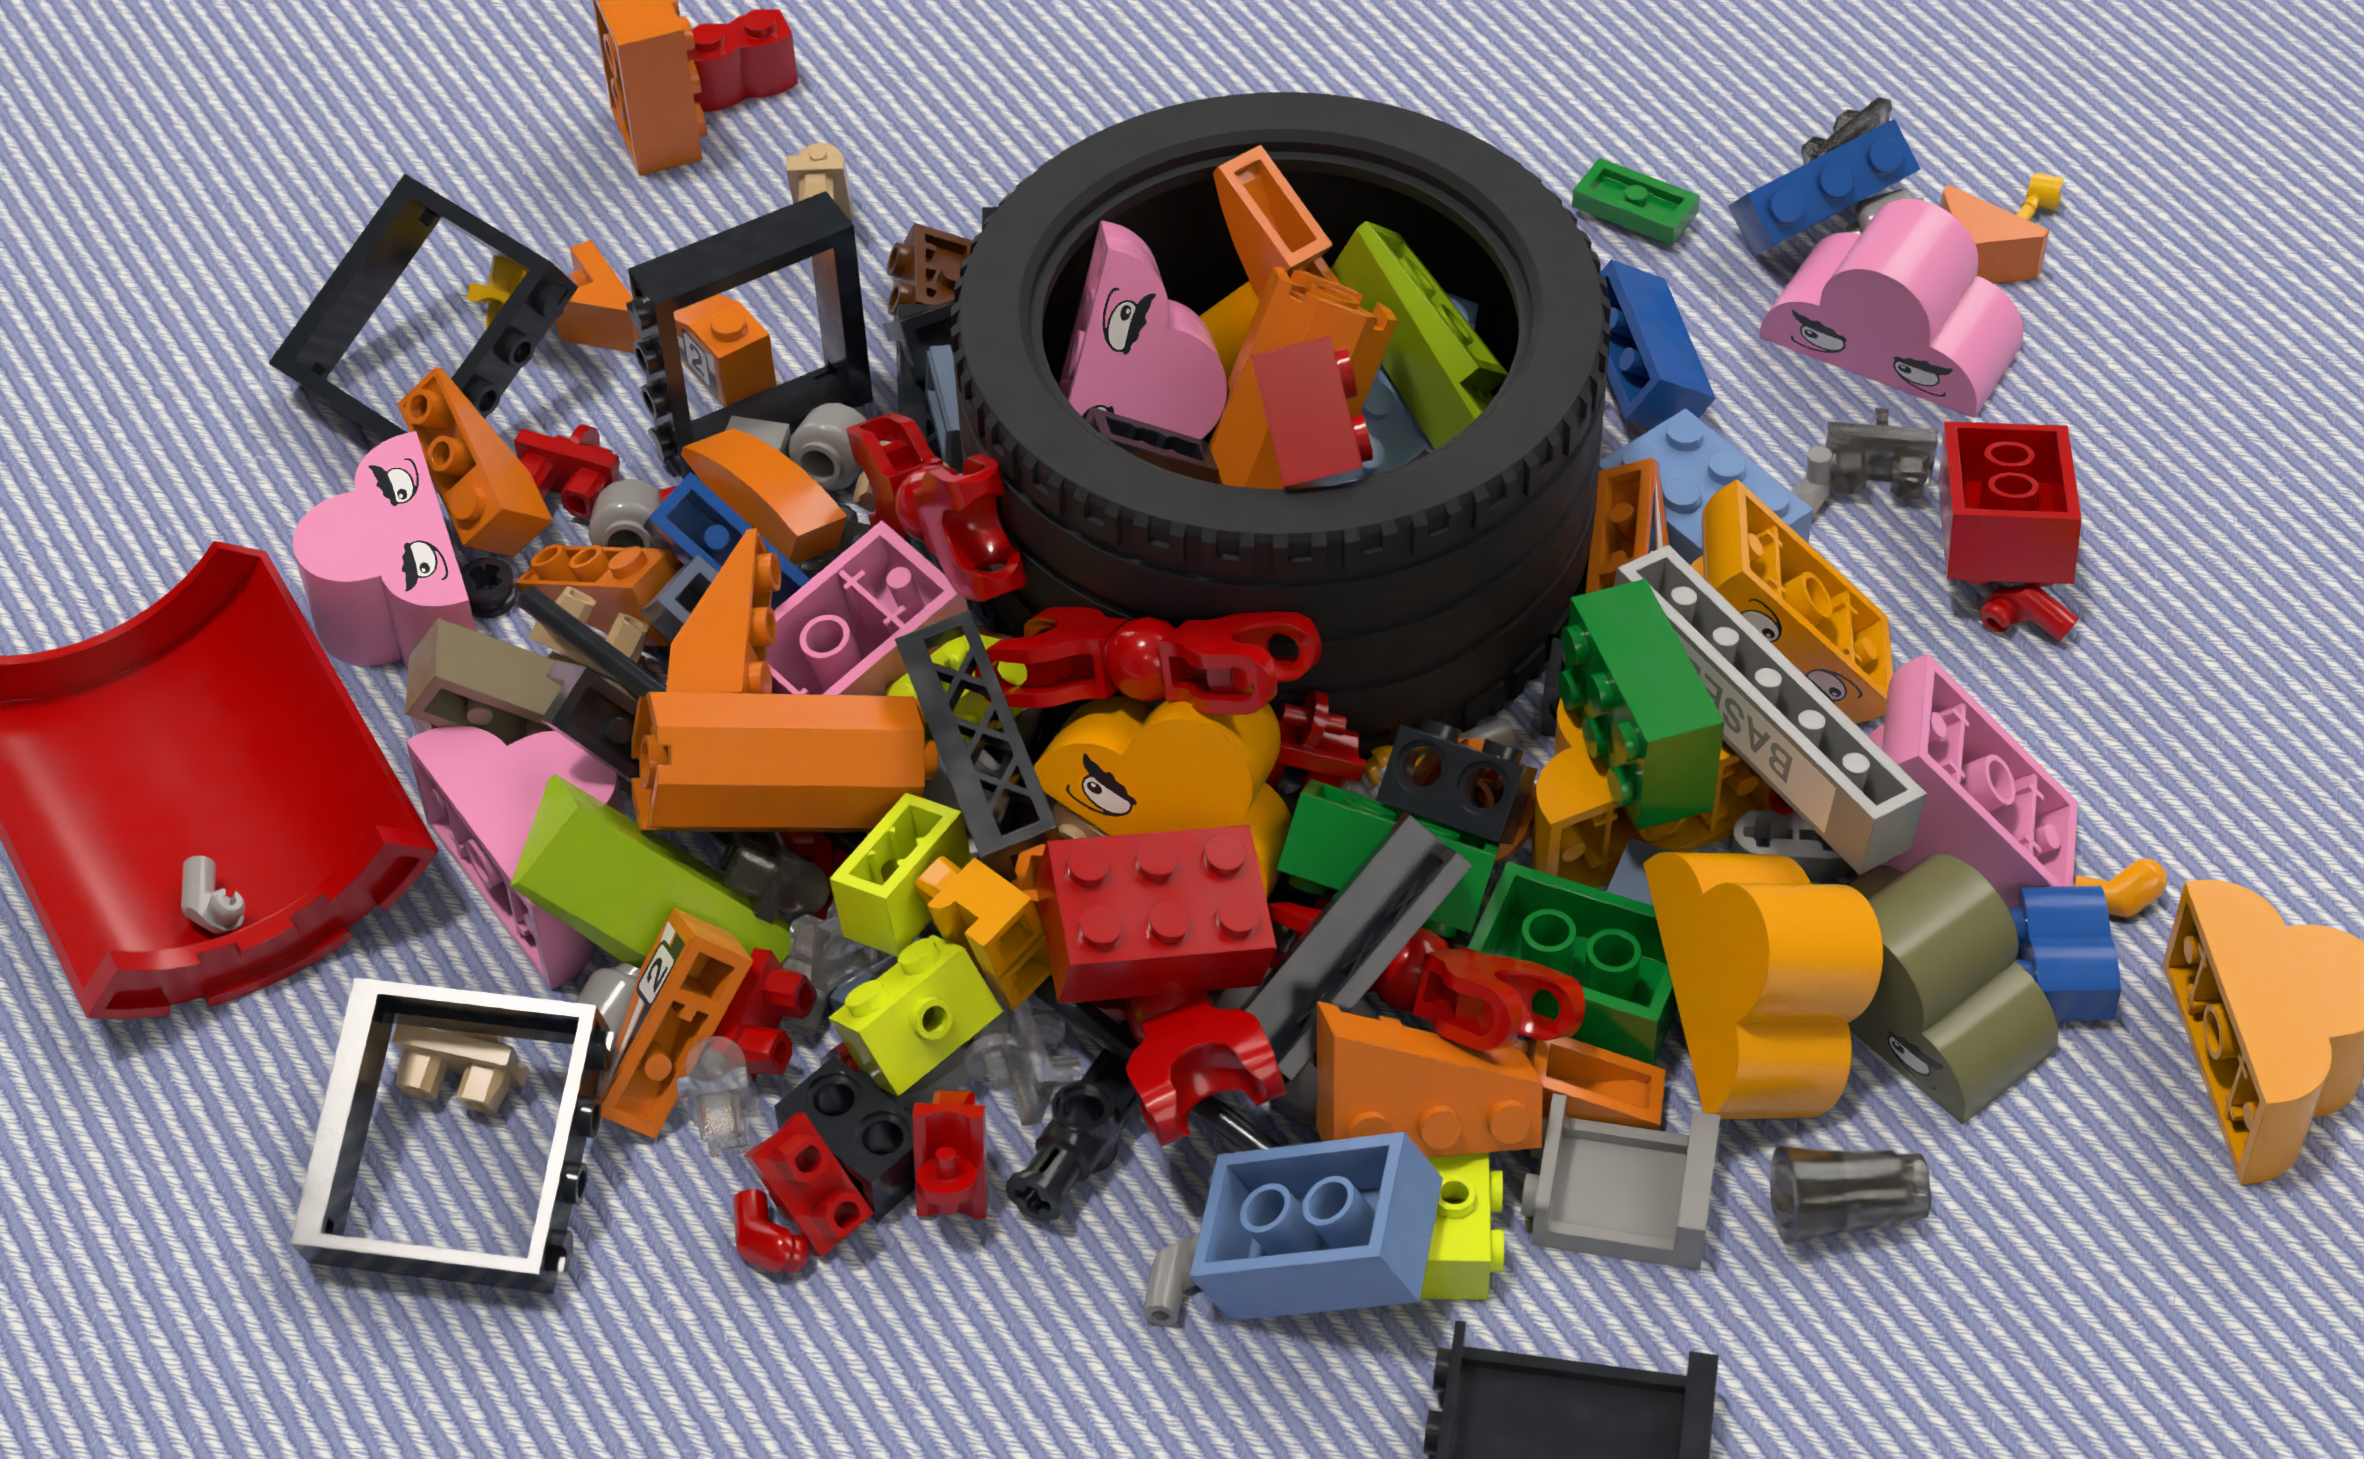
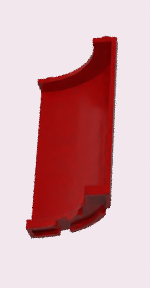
(188, 738)

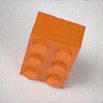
(651, 81)

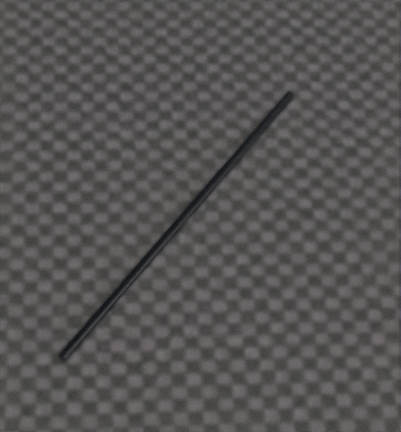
(1081, 1014)

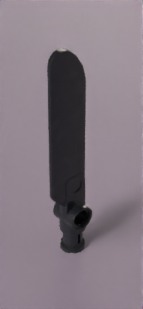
(1093, 1114)

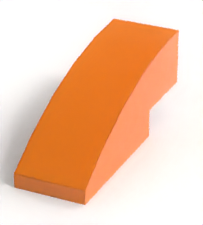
(1268, 220)
(768, 493)
(1597, 1082)

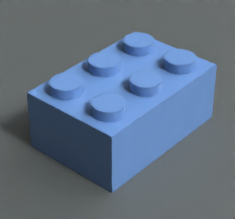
(1693, 468)
(1317, 1227)

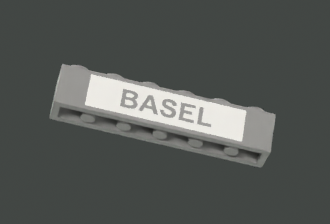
(1785, 722)

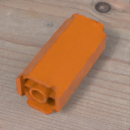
(1290, 314)
(776, 761)

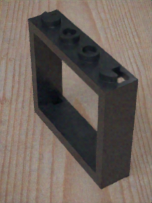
(728, 260)
(373, 269)
(350, 1104)

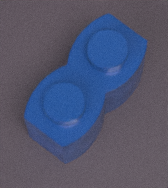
(2069, 949)

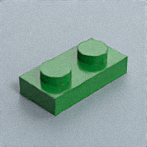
(1635, 201)

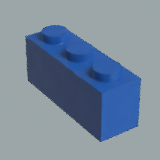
(1823, 187)
(1650, 350)
(702, 524)

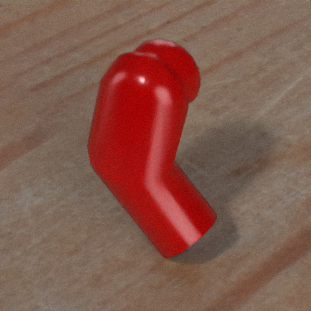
(2026, 604)

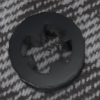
(489, 572)

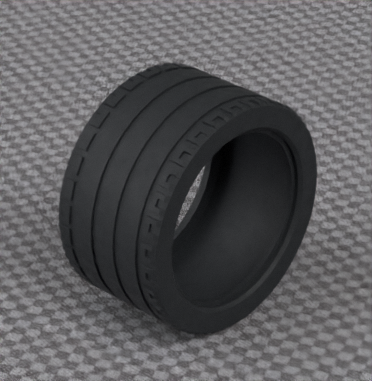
(1422, 579)

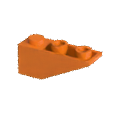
(473, 469)
(613, 576)
(730, 627)

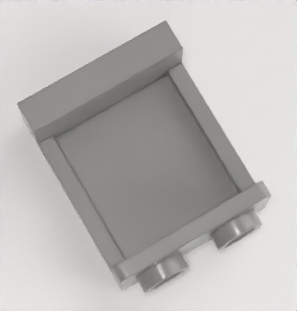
(1622, 1188)

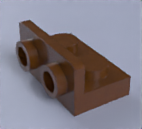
(925, 267)

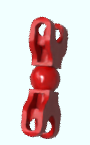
(938, 505)
(1151, 660)
(1461, 991)
(1192, 1053)

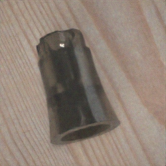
(1845, 1191)

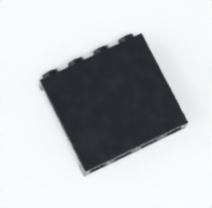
(1566, 1408)

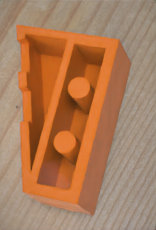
(1413, 1081)

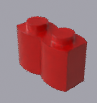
(743, 59)

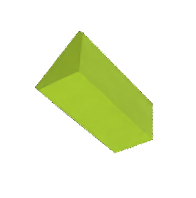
(1433, 351)
(623, 882)

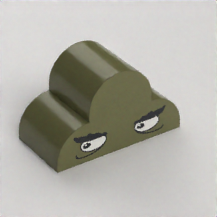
(1950, 993)

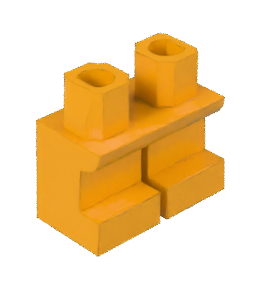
(992, 923)

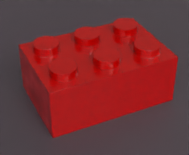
(1309, 415)
(2008, 503)
(1154, 913)

